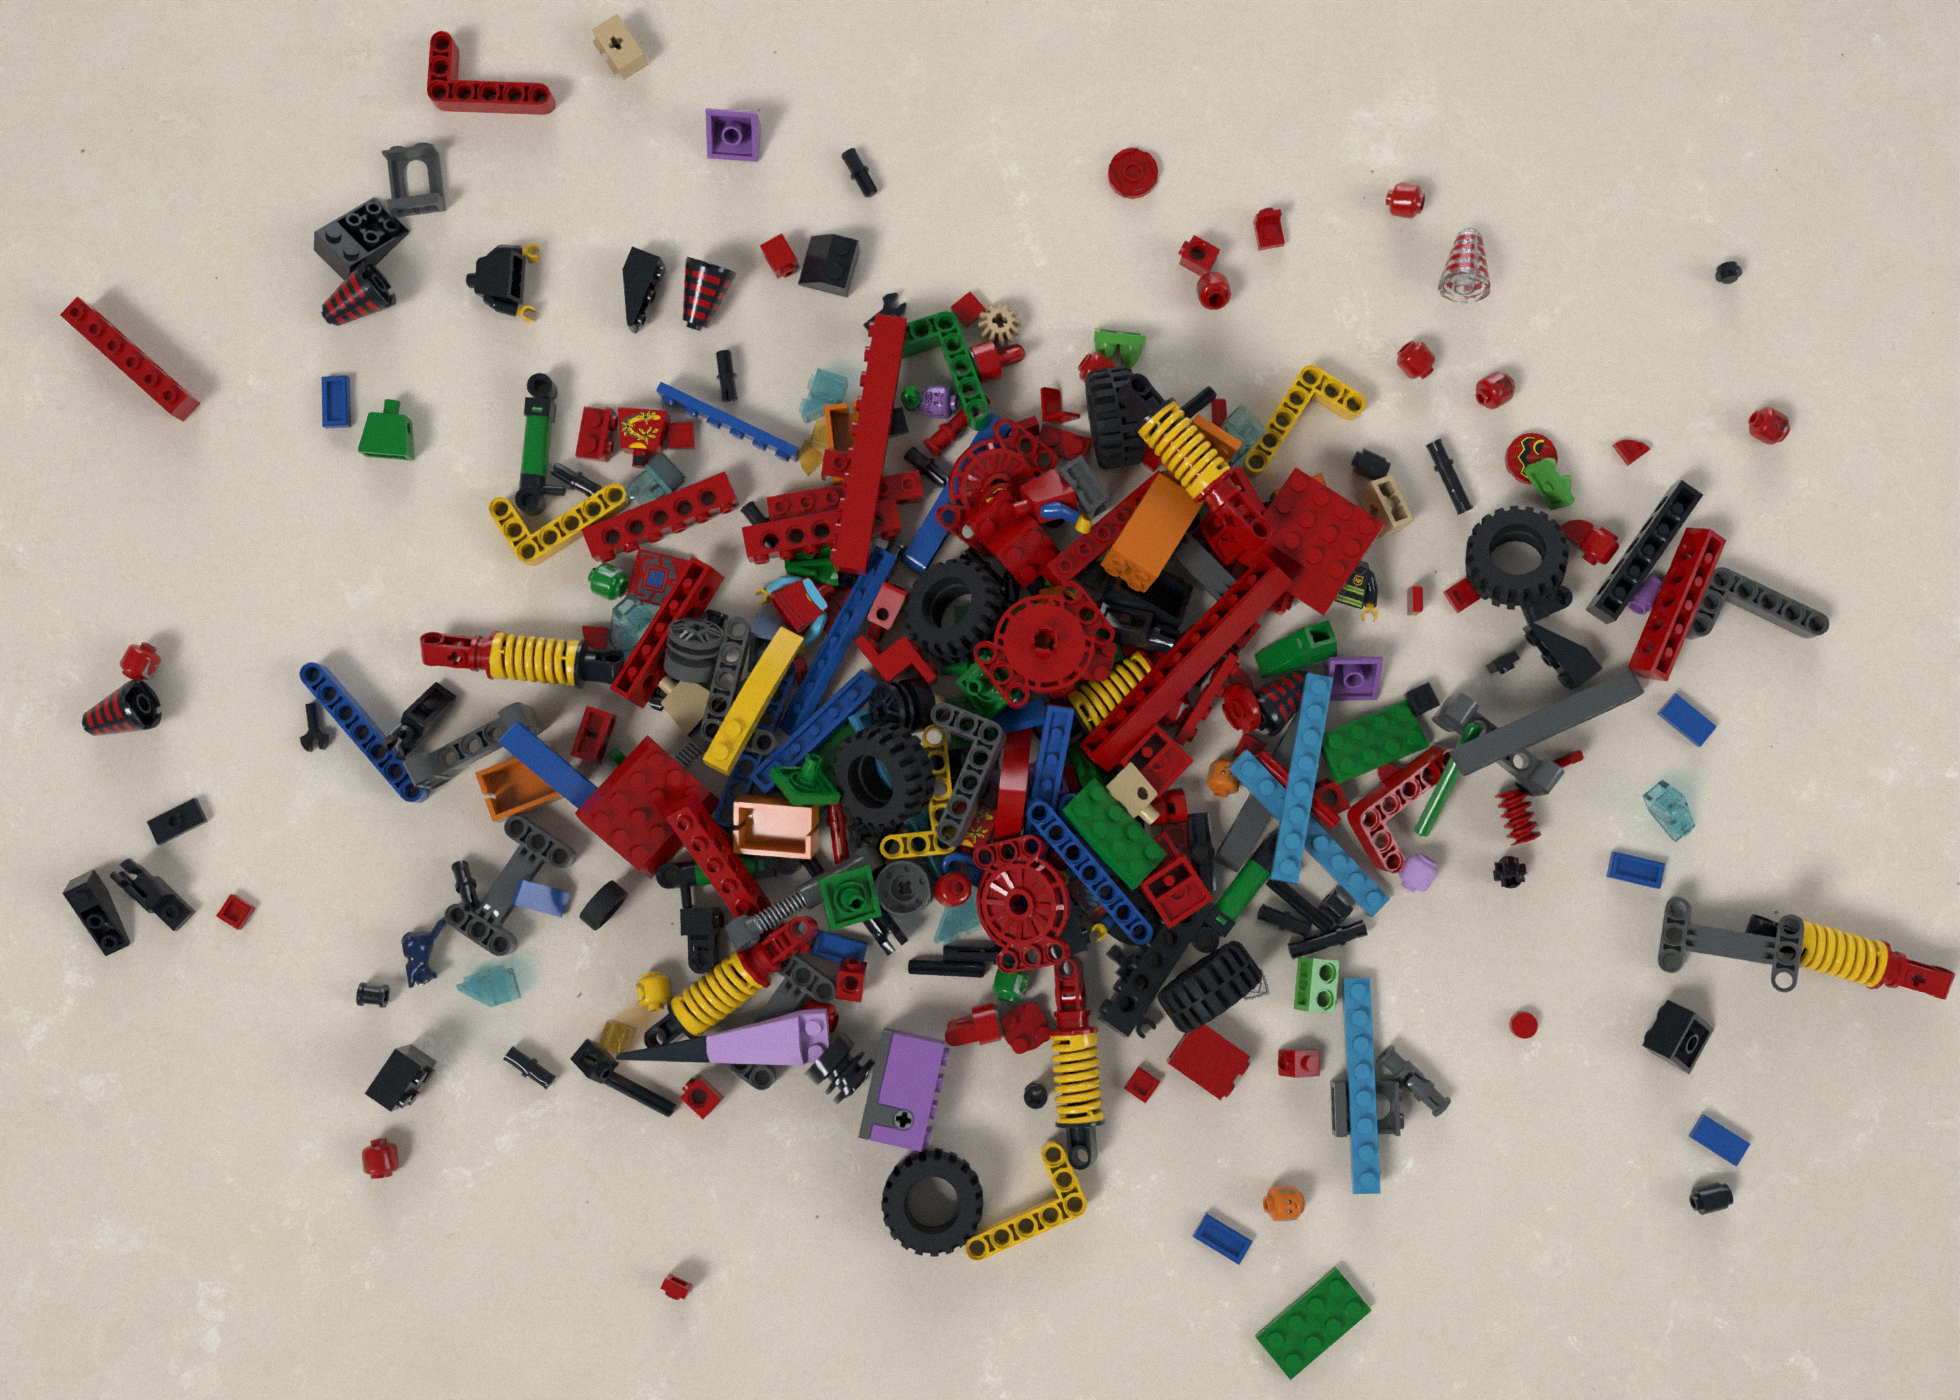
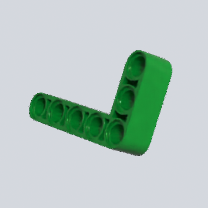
(955, 360)

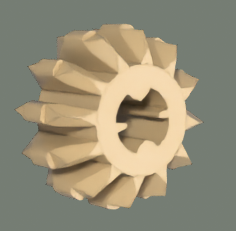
(990, 326)

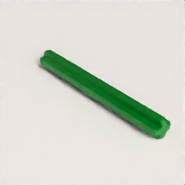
(1444, 785)

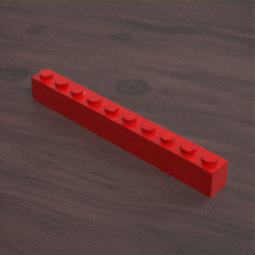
(870, 444)
(1186, 663)

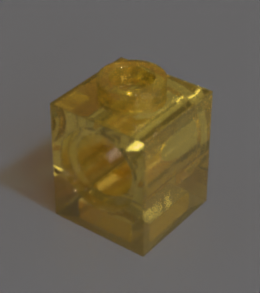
(616, 1036)

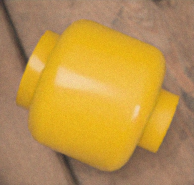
(653, 991)

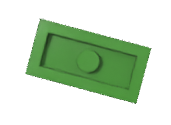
(1130, 344)
(1548, 483)

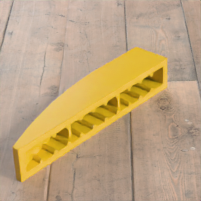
(752, 702)

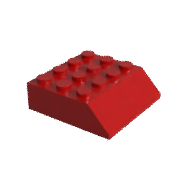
(1315, 539)
(633, 804)

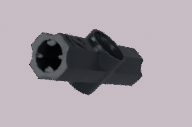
(1200, 834)

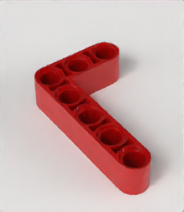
(479, 90)
(1013, 785)
(1395, 801)

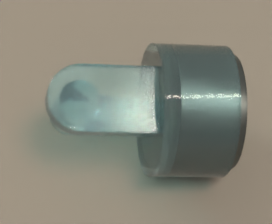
(658, 473)

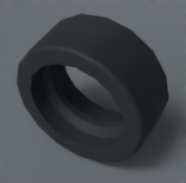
(603, 905)

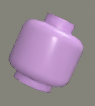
(1418, 872)

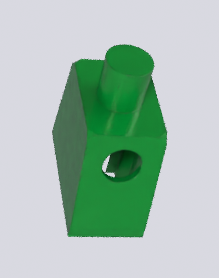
(388, 434)

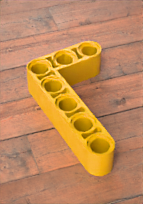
(1292, 412)
(559, 526)
(930, 837)
(1035, 1212)

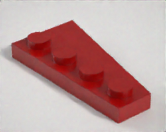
(1215, 689)

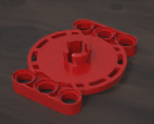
(982, 468)
(1041, 665)
(1013, 924)

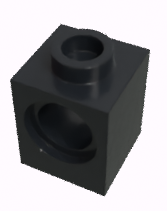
(586, 1058)

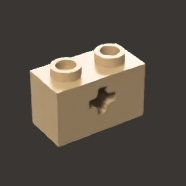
(615, 34)
(1386, 503)

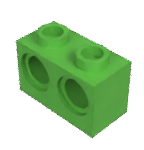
(1311, 984)

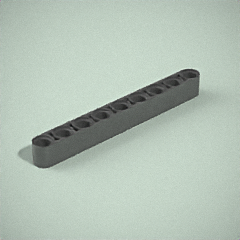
(1546, 723)

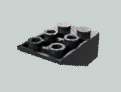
(359, 236)

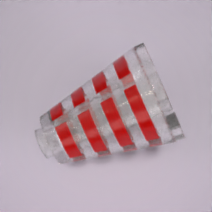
(1466, 269)

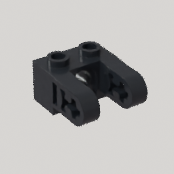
(702, 929)

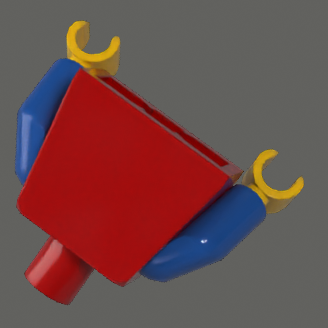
(1050, 499)

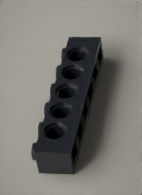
(1644, 552)
(1110, 1010)

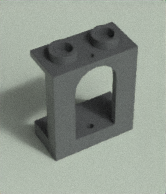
(397, 160)
(1087, 487)
(1388, 1125)

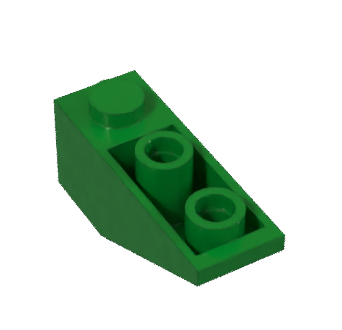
(1298, 649)

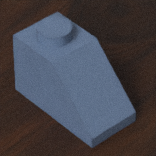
(760, 637)

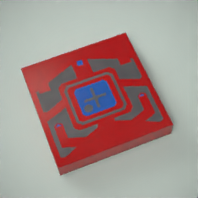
(654, 576)

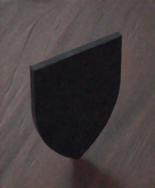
(1146, 910)

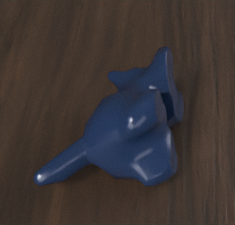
(417, 949)

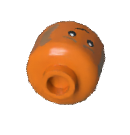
(1220, 779)
(1284, 1203)

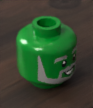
(608, 581)
(1010, 986)

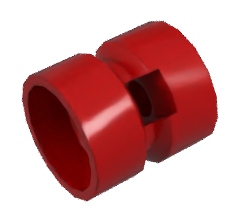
(1179, 807)

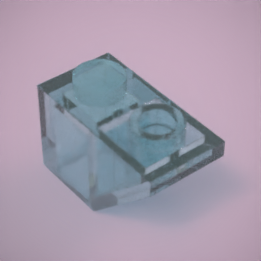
(825, 389)
(1244, 427)
(628, 623)
(1669, 810)
(956, 921)
(492, 989)

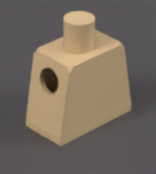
(685, 703)
(1134, 793)

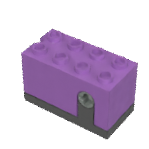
(902, 1082)

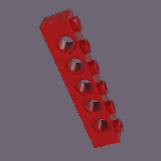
(130, 359)
(903, 487)
(670, 504)
(756, 535)
(1097, 542)
(1676, 604)
(646, 662)
(716, 859)

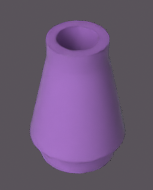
(1645, 596)

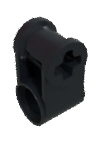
(1544, 610)

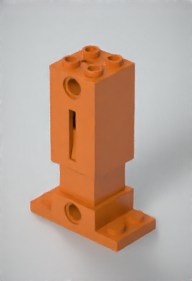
(1161, 518)

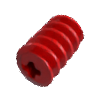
(1518, 816)

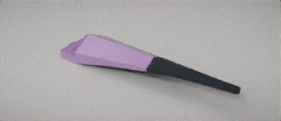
(777, 1041)

